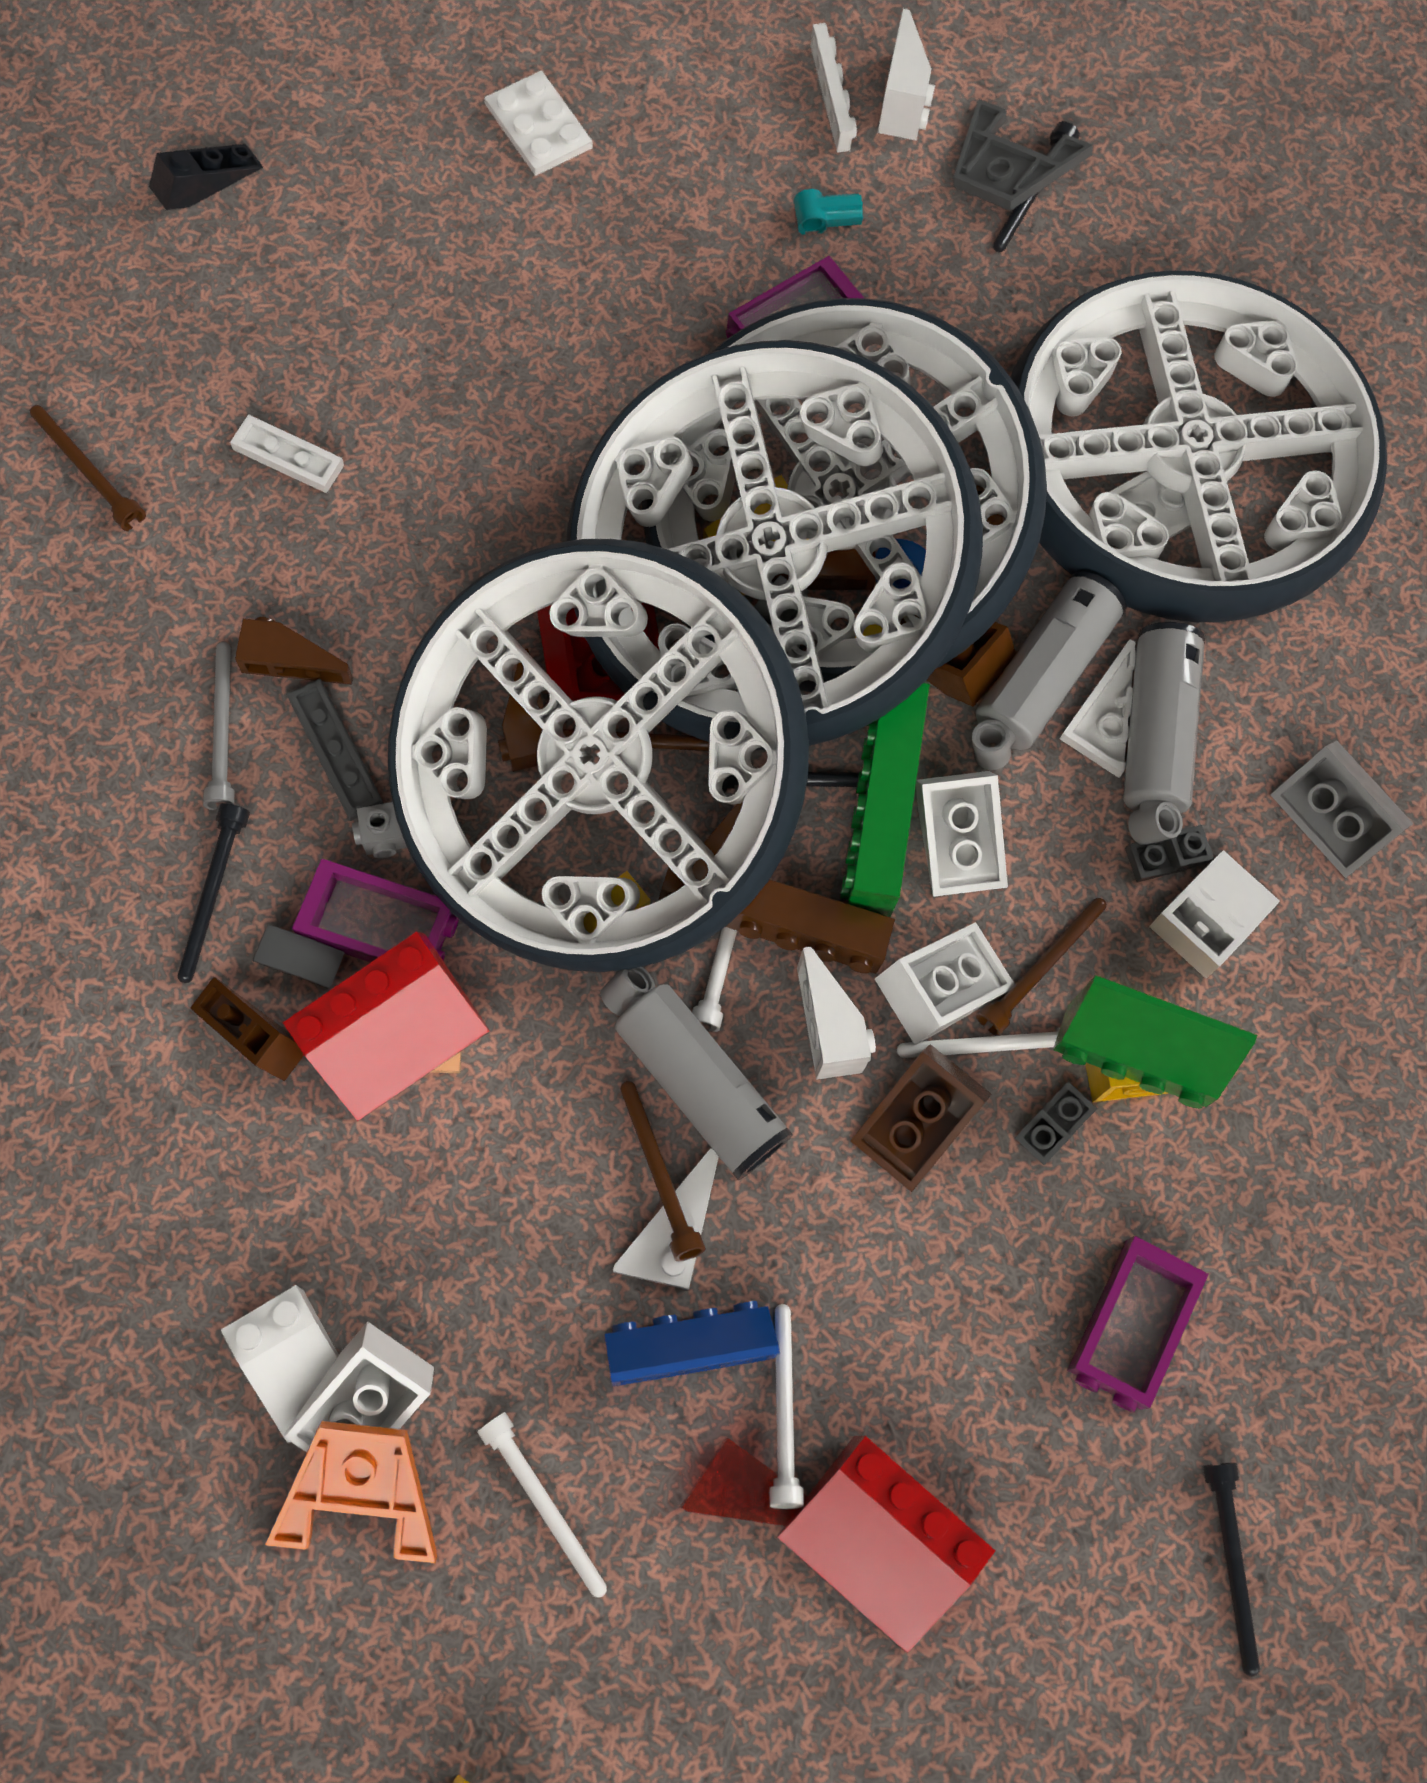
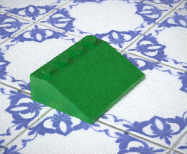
(1152, 1042)

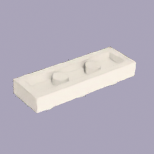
(287, 453)

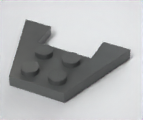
(1005, 170)

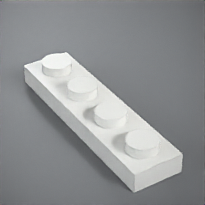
(831, 80)

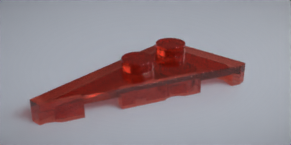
(736, 1488)

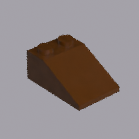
(976, 668)
(920, 1117)

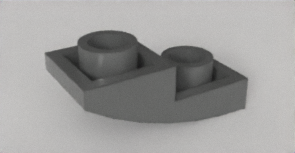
(1170, 856)
(298, 956)
(1056, 1123)

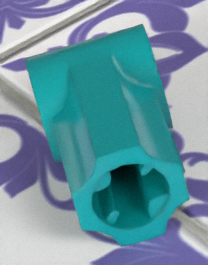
(818, 212)

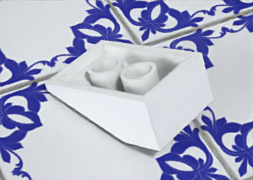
(907, 85)
(962, 832)
(944, 982)
(833, 1022)
(282, 1353)
(367, 1385)

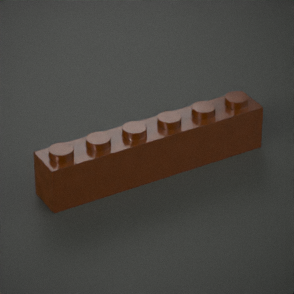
(806, 919)

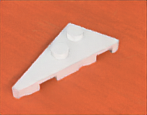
(1102, 722)
(650, 1252)

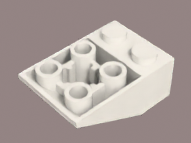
(1214, 914)

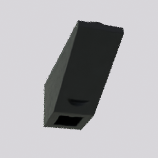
(193, 175)

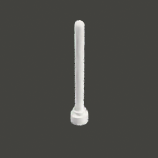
(708, 1008)
(981, 1044)
(499, 1435)
(786, 1489)

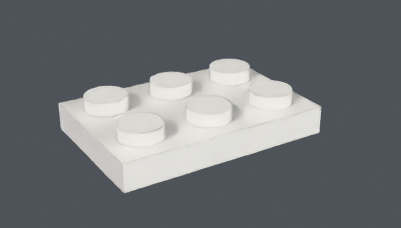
(538, 122)
(1156, 500)

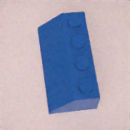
(690, 1345)

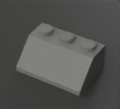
(1341, 808)

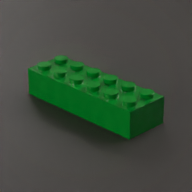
(884, 806)

